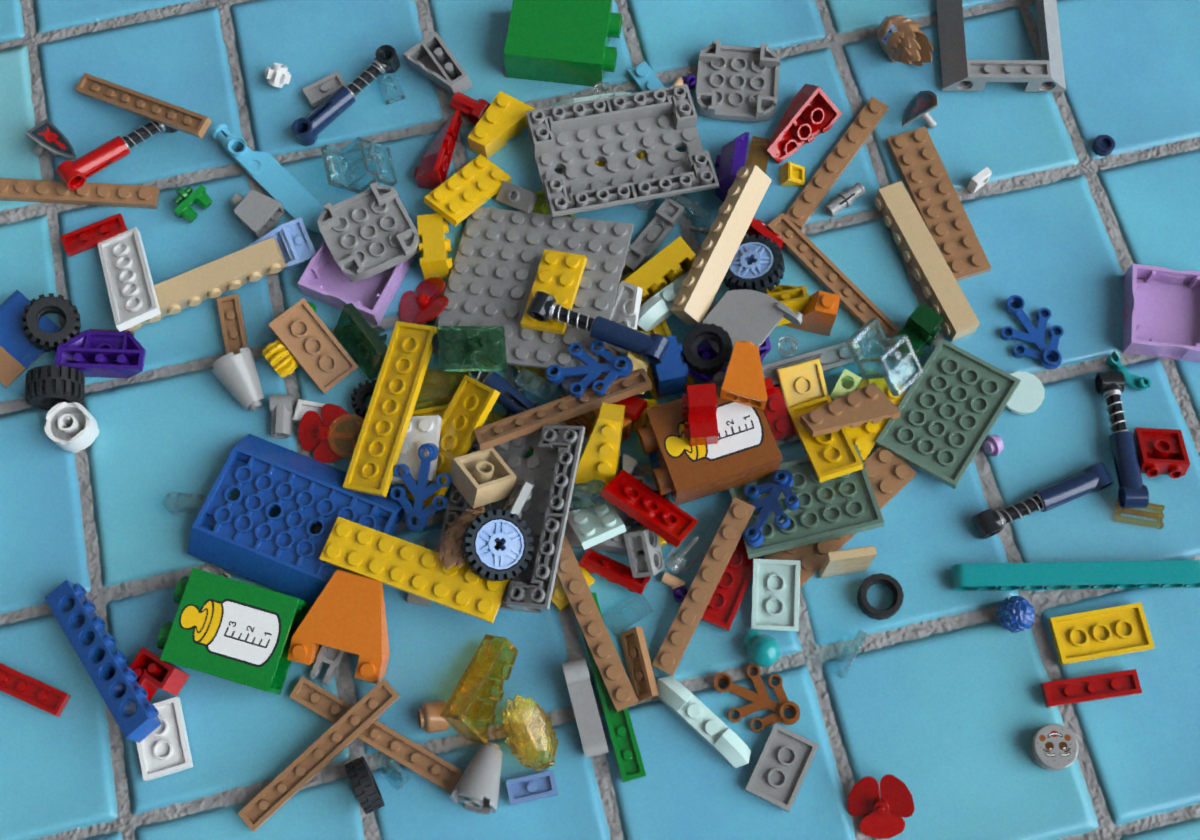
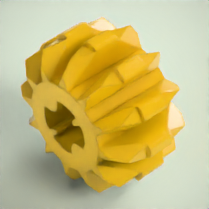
(280, 358)

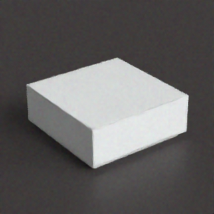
(979, 180)

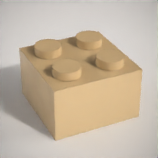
(482, 477)

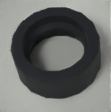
(890, 582)

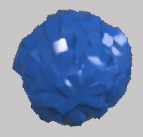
(1015, 614)

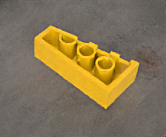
(662, 269)
(602, 448)

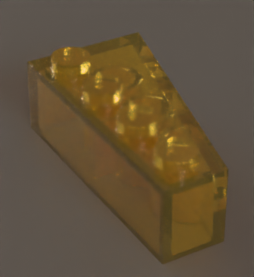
(480, 689)

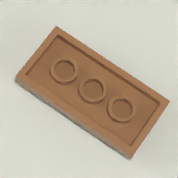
(313, 345)

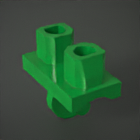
(185, 208)

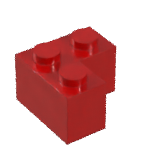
(700, 408)
(156, 673)

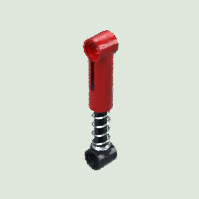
(76, 172)

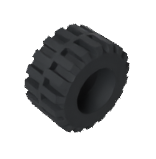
(47, 305)
(52, 385)

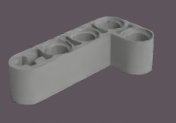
(585, 707)

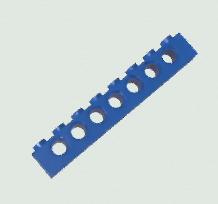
(103, 661)

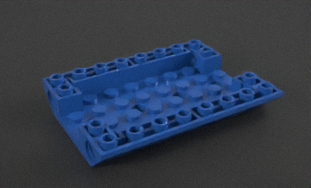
(281, 548)

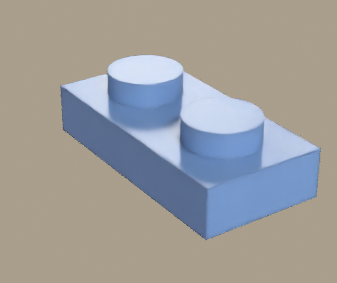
(531, 787)

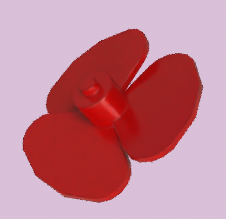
(423, 306)
(314, 434)
(886, 806)

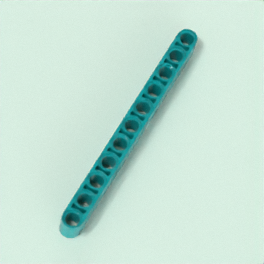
(1076, 575)

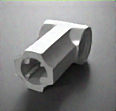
(282, 409)

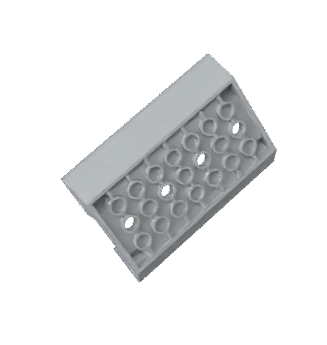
(615, 132)
(553, 476)

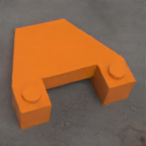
(350, 619)

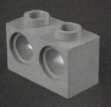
(643, 552)

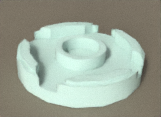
(1028, 394)

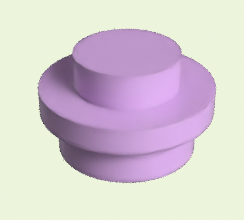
(993, 445)

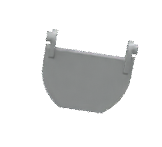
(749, 316)

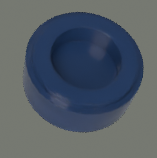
(1103, 145)

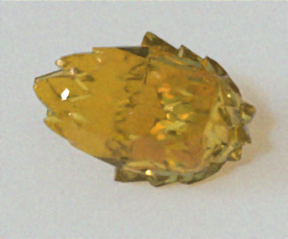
(529, 733)

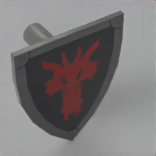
(921, 107)
(51, 139)

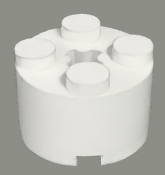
(71, 426)

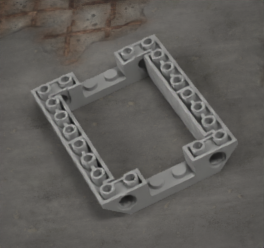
(972, 75)

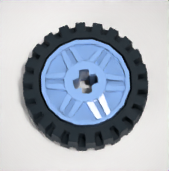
(756, 265)
(512, 553)

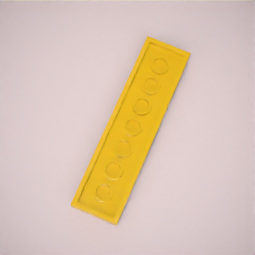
(390, 409)
(411, 570)

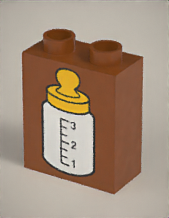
(742, 455)

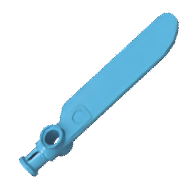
(272, 178)

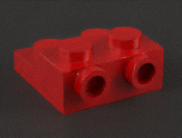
(1161, 452)

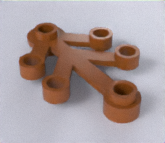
(760, 700)

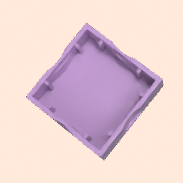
(369, 296)
(1161, 313)

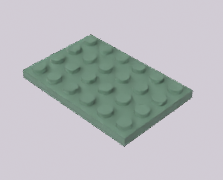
(948, 413)
(825, 509)

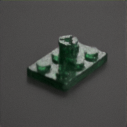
(361, 340)
(471, 349)

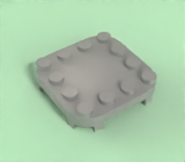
(737, 82)
(368, 232)

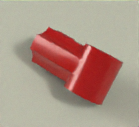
(469, 107)

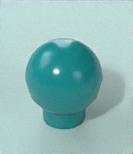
(761, 648)

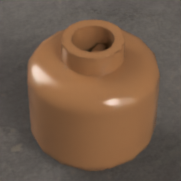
(430, 718)

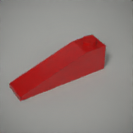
(804, 119)
(437, 159)

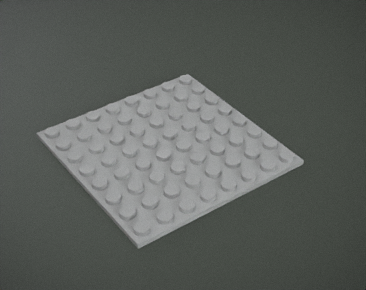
(499, 266)

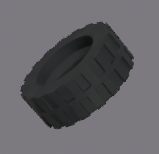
(702, 333)
(364, 785)

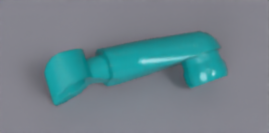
(1131, 380)

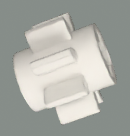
(277, 75)

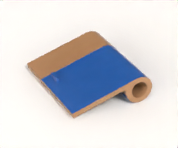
(15, 349)

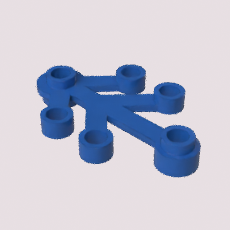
(1033, 335)
(591, 369)
(780, 482)
(420, 489)

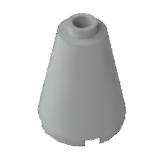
(240, 378)
(480, 781)

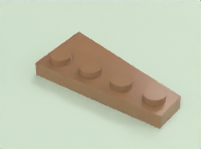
(850, 411)

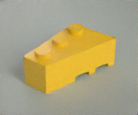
(498, 125)
(434, 246)

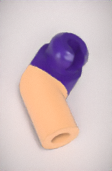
(689, 80)
(678, 586)

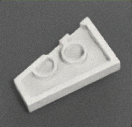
(626, 307)

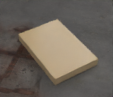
(847, 561)

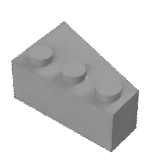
(438, 64)

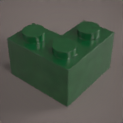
(922, 328)

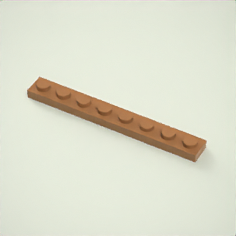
(143, 105)
(836, 162)
(88, 194)
(830, 275)
(560, 410)
(703, 586)
(594, 630)
(379, 736)
(318, 755)

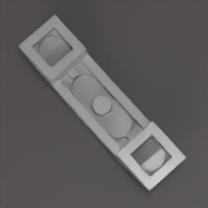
(654, 234)

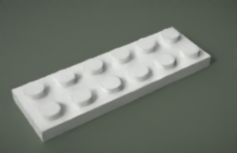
(128, 279)

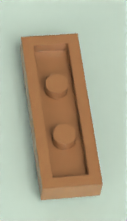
(232, 323)
(639, 664)

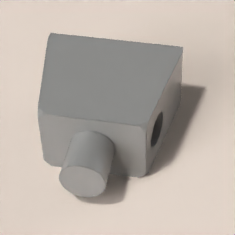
(257, 212)

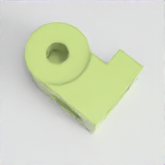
(846, 384)

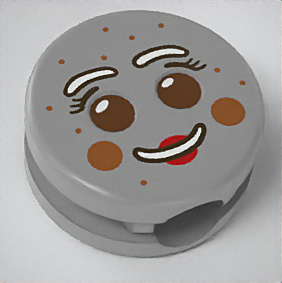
(1053, 747)

